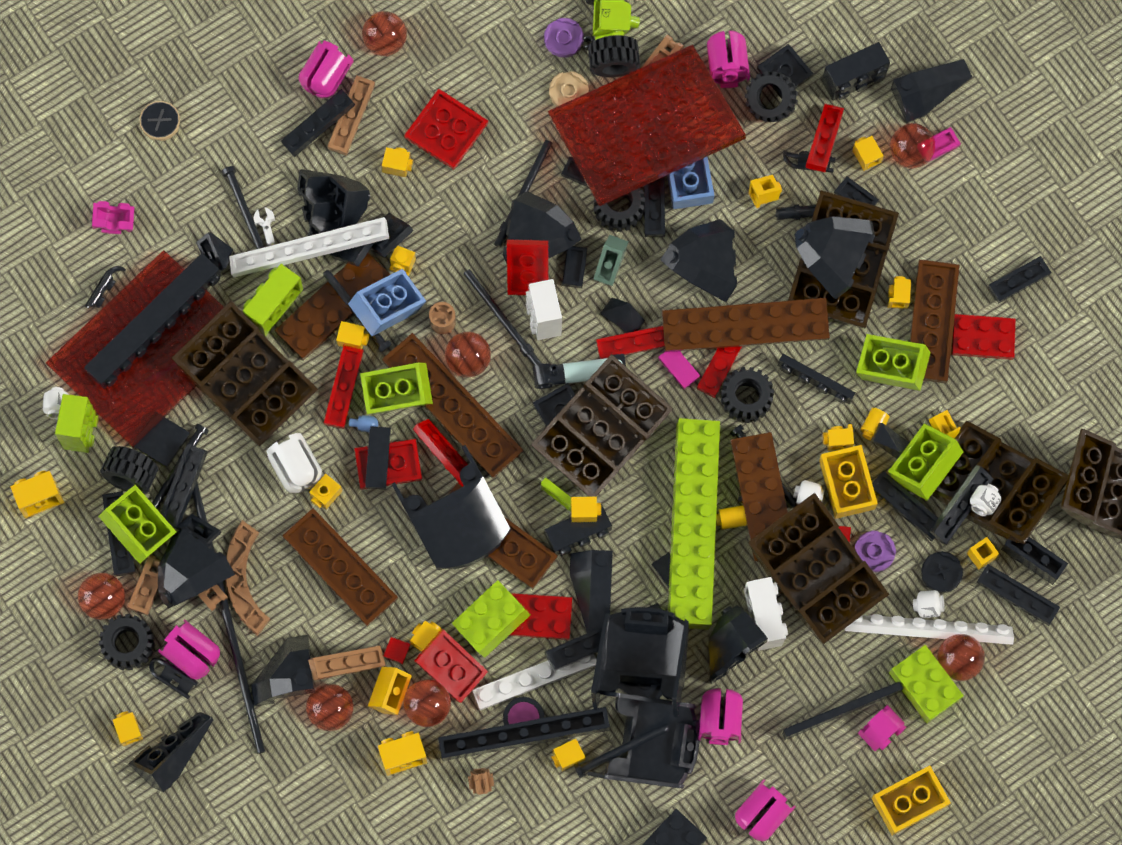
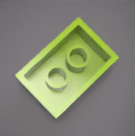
(273, 298)
(893, 362)
(396, 388)
(76, 423)
(926, 461)
(137, 524)
(491, 619)
(926, 684)

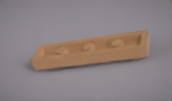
(349, 123)
(346, 662)

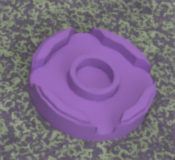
(563, 37)
(876, 550)

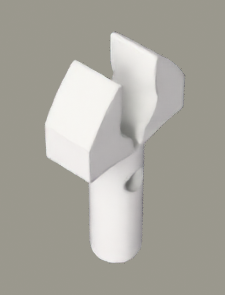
(266, 225)

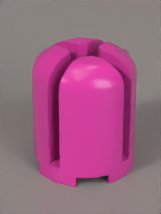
(737, 69)
(324, 70)
(195, 642)
(731, 717)
(771, 819)

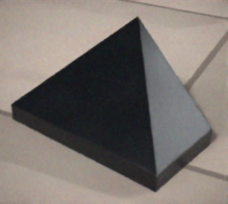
(215, 250)
(622, 315)
(889, 440)
(200, 528)

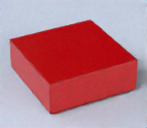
(397, 650)

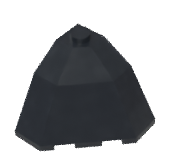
(331, 200)
(541, 220)
(834, 250)
(705, 258)
(189, 568)
(732, 641)
(286, 673)

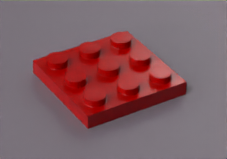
(446, 129)

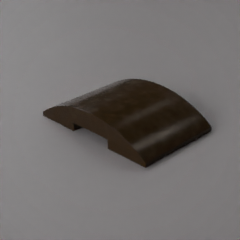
(856, 303)
(244, 374)
(601, 427)
(1023, 483)
(1095, 484)
(817, 569)

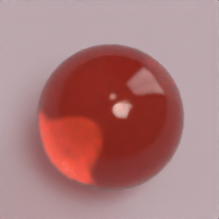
(384, 33)
(912, 145)
(468, 354)
(101, 596)
(961, 657)
(427, 703)
(329, 707)

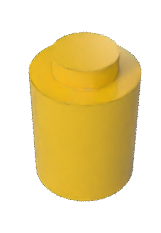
(872, 421)
(731, 517)

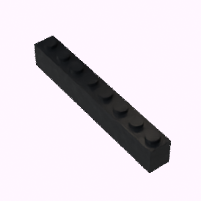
(153, 321)
(524, 734)

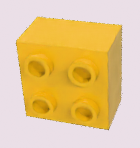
(37, 493)
(402, 753)

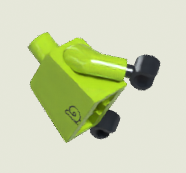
(611, 18)

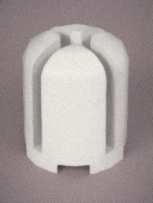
(294, 464)

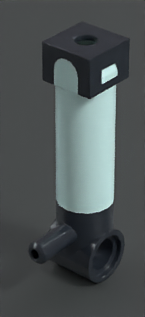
(549, 375)

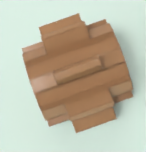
(481, 781)

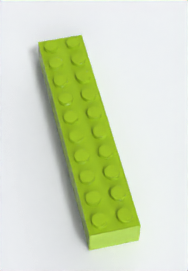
(694, 521)

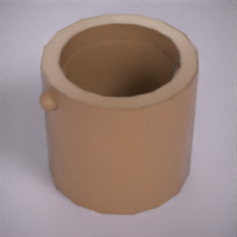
(442, 318)

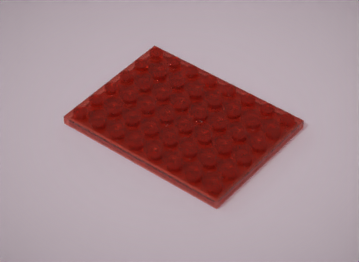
(646, 125)
(154, 381)

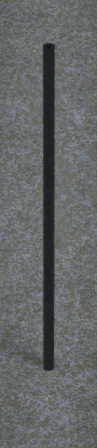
(234, 643)

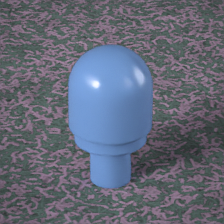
(363, 423)

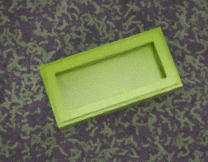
(556, 493)

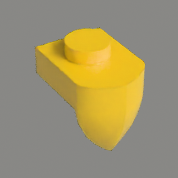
(944, 424)

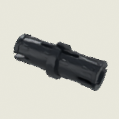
(795, 212)

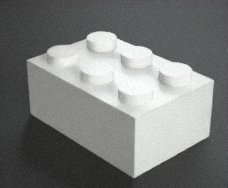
(544, 310)
(765, 611)

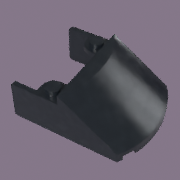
(460, 525)
(642, 648)
(663, 759)

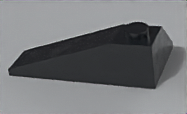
(925, 89)
(592, 585)
(166, 761)

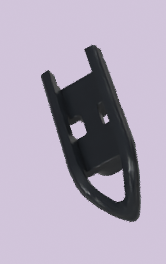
(802, 160)
(105, 283)
(169, 674)

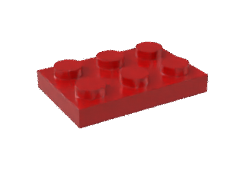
(526, 264)
(984, 337)
(402, 463)
(548, 618)
(451, 665)

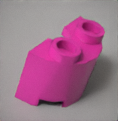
(112, 218)
(881, 728)

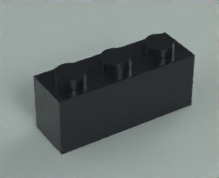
(570, 534)
(1036, 558)

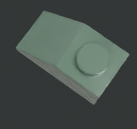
(610, 260)

